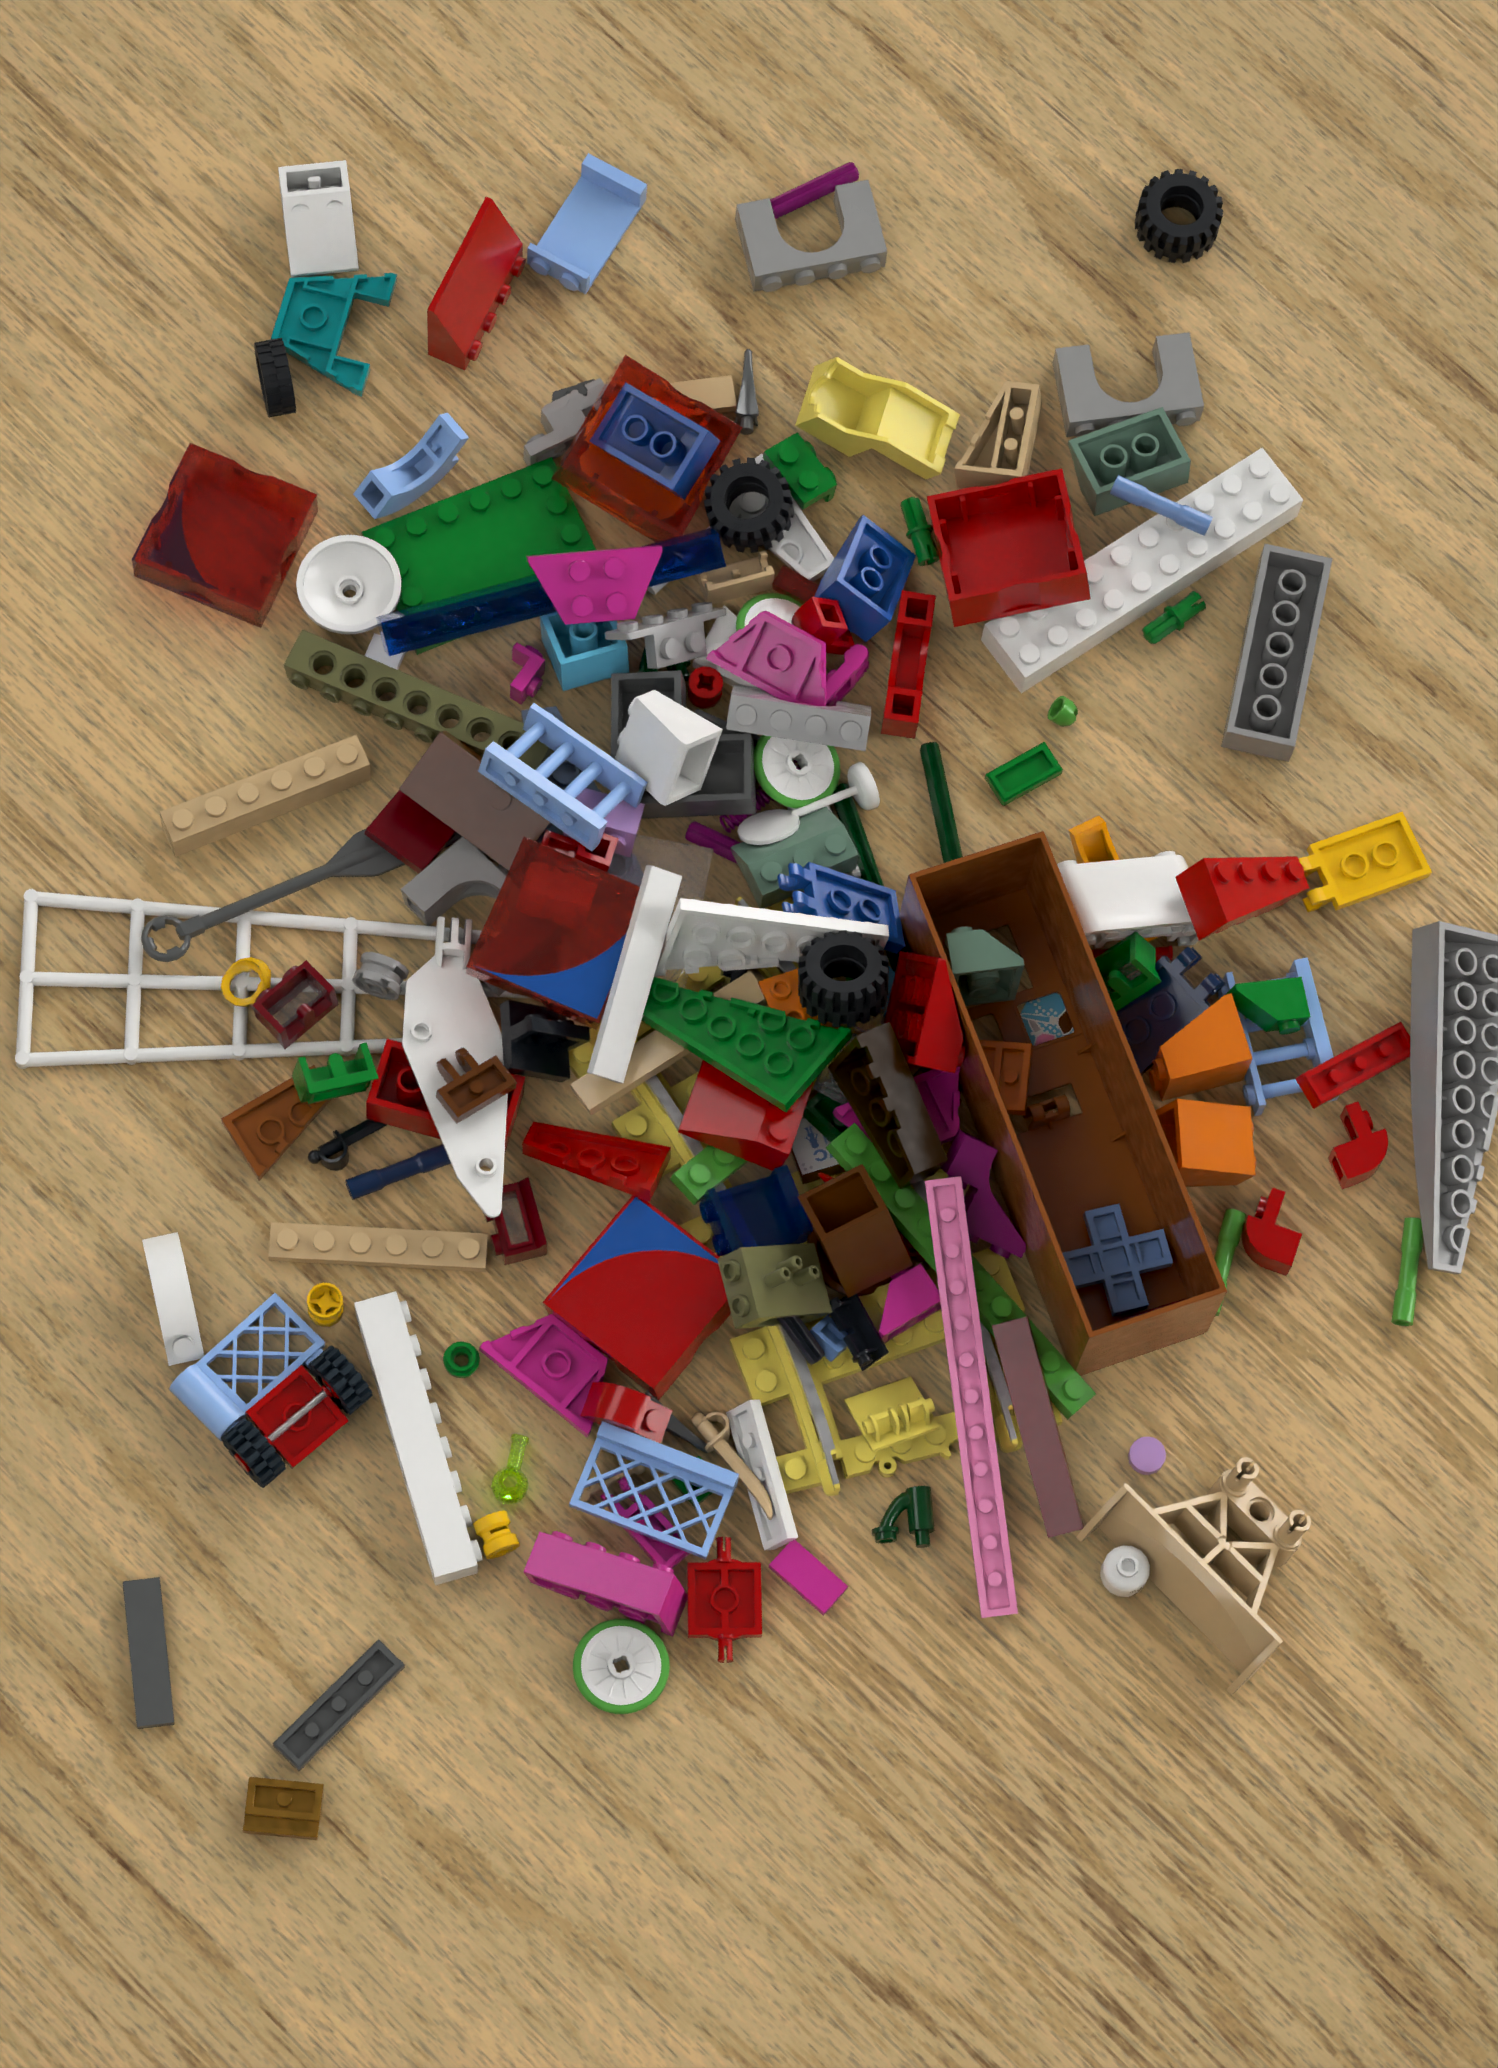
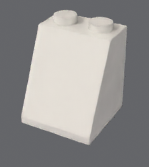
(667, 746)

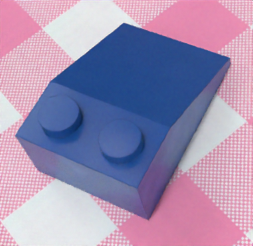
(655, 440)
(867, 578)

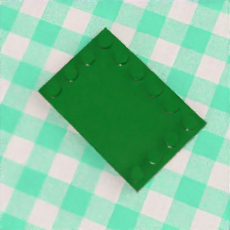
(482, 536)

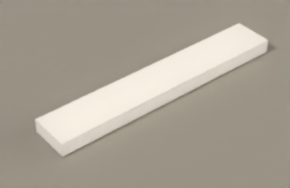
(634, 974)

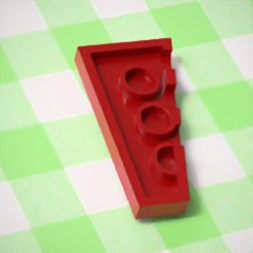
(609, 1160)

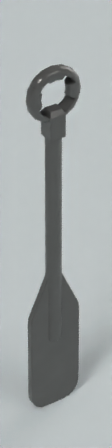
(356, 858)

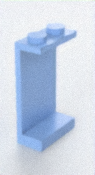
(588, 225)

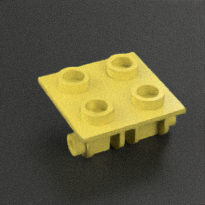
(892, 1414)

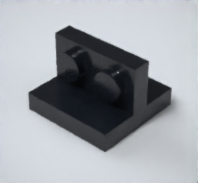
(538, 1040)

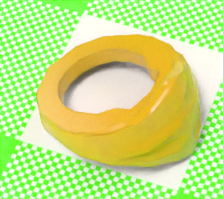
(246, 965)

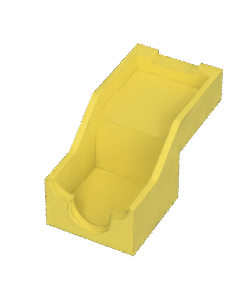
(879, 413)

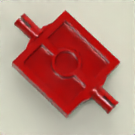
(724, 1600)

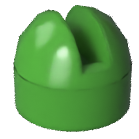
(1063, 712)

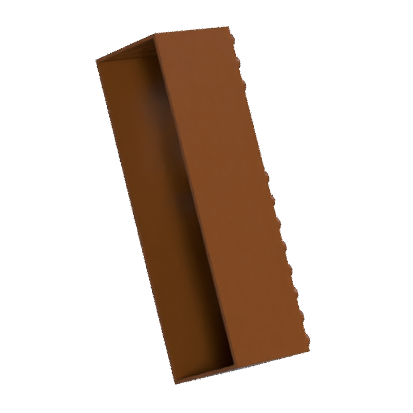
(1066, 1162)

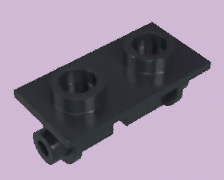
(862, 1335)

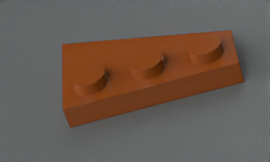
(270, 1125)

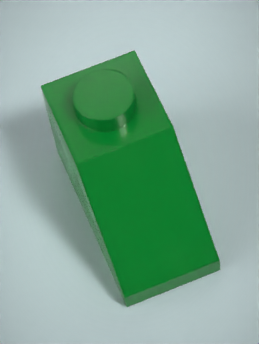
(1273, 1004)

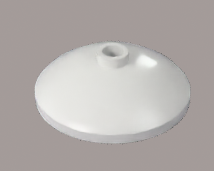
(345, 565)

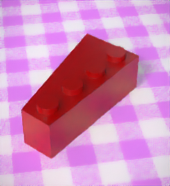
(1237, 888)

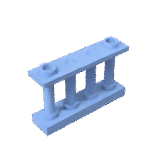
(548, 799)
(1314, 1046)

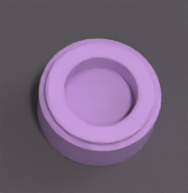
(1147, 1455)

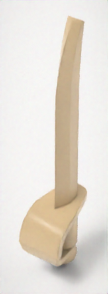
(718, 1442)

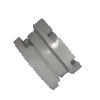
(380, 976)

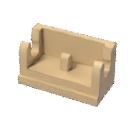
(737, 579)

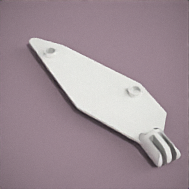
(441, 1015)

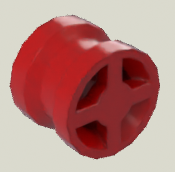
(705, 695)

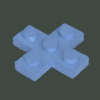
(1117, 1259)

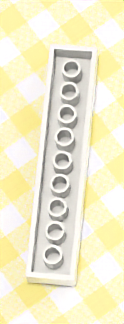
(1146, 570)

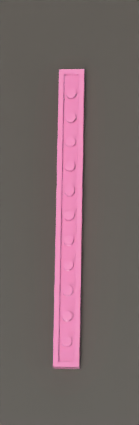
(971, 1397)

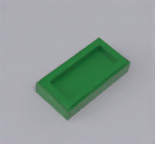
(1023, 774)

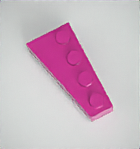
(607, 1579)

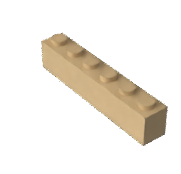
(265, 795)

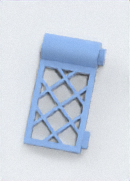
(208, 1393)

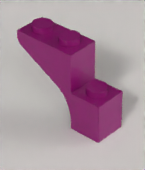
(985, 1218)

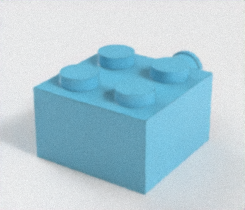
(581, 651)

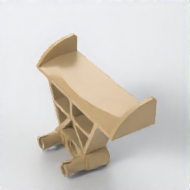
(1190, 1579)

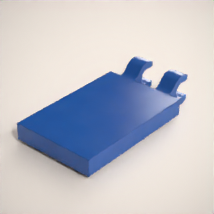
(842, 897)

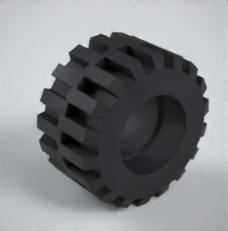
(1183, 192)
(743, 479)
(843, 957)

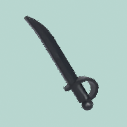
(341, 1143)

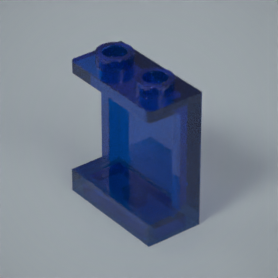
(756, 1213)

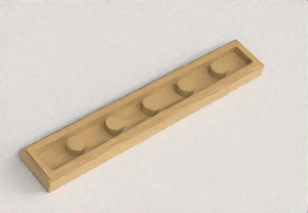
(654, 1054)

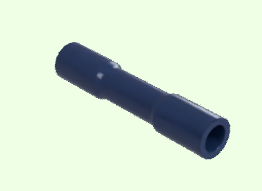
(379, 1178)

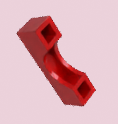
(908, 664)

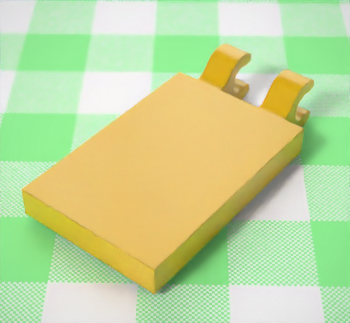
(1364, 863)

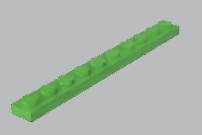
(911, 1218)

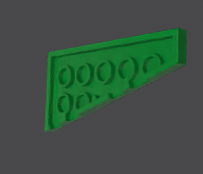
(746, 1040)

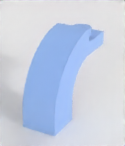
(414, 474)

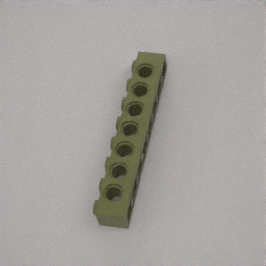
(313, 652)

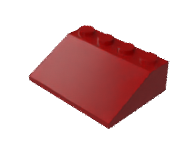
(474, 288)
(925, 1013)
(739, 1120)

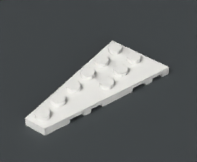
(746, 936)

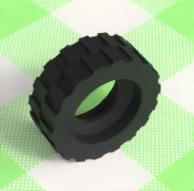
(275, 377)

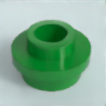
(458, 1349)

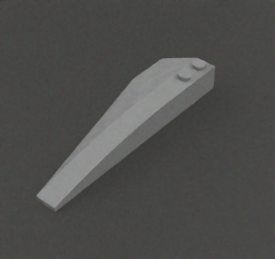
(1452, 1079)

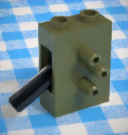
(776, 1289)

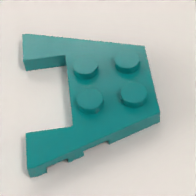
(316, 317)

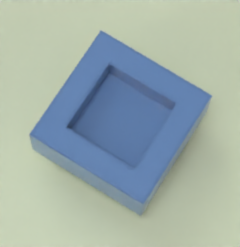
(829, 1338)

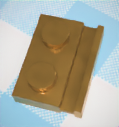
(283, 1808)

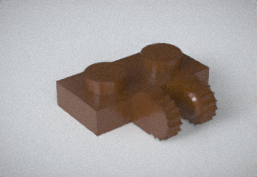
(475, 1088)

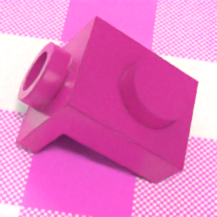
(529, 678)

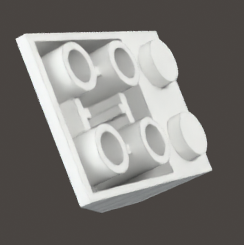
(318, 218)

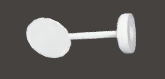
(779, 824)

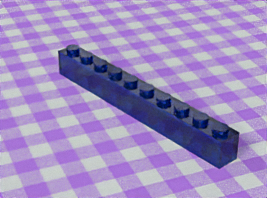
(526, 598)

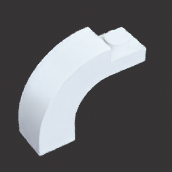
(173, 1298)

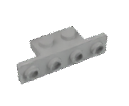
(671, 637)

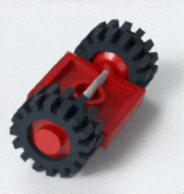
(297, 1416)

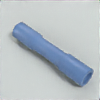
(1141, 496)

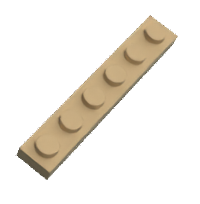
(378, 1247)

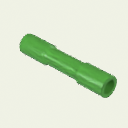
(1228, 1241)
(1406, 1292)

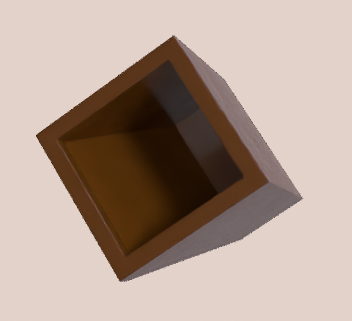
(855, 1230)

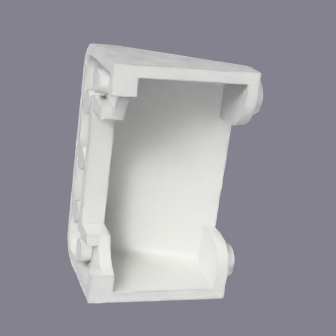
(1129, 897)

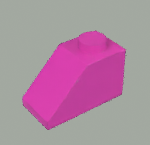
(908, 1301)

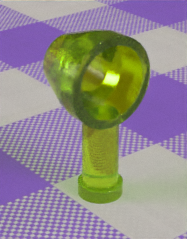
(514, 1494)

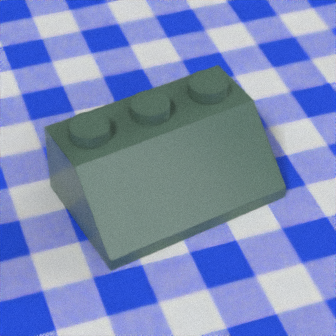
(1136, 449)
(818, 840)
(982, 966)

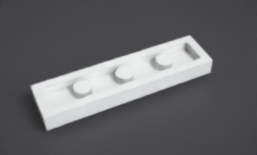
(757, 1451)

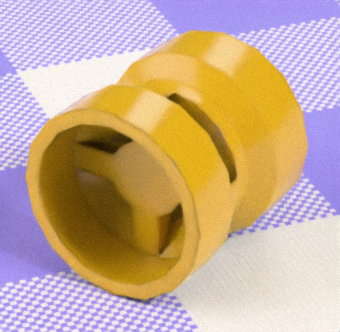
(326, 1297)
(496, 1534)

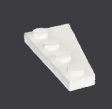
(801, 546)

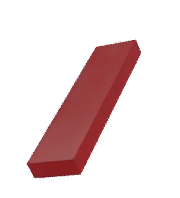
(1355, 1065)

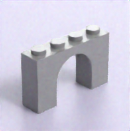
(777, 264)
(1089, 408)
(836, 726)
(450, 878)

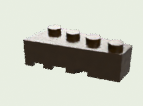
(889, 1105)

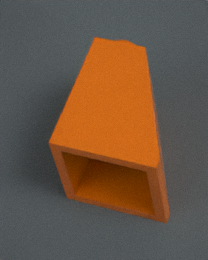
(1203, 1053)
(1209, 1141)

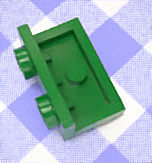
(802, 470)

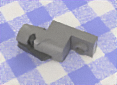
(562, 420)

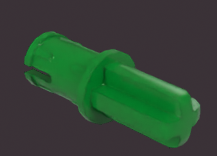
(919, 531)
(1173, 618)

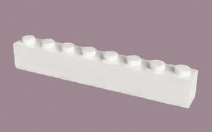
(416, 1437)

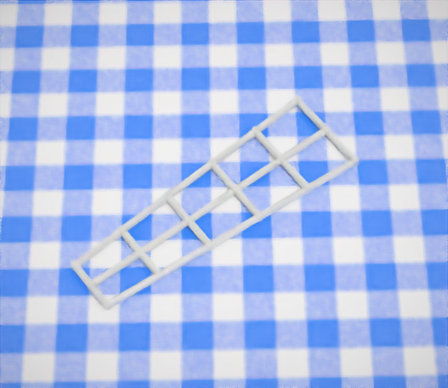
(241, 984)

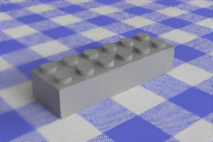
(1276, 652)

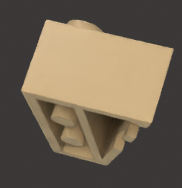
(1005, 439)

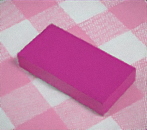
(808, 1577)

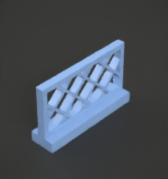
(666, 1461)

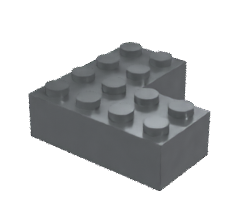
(731, 774)

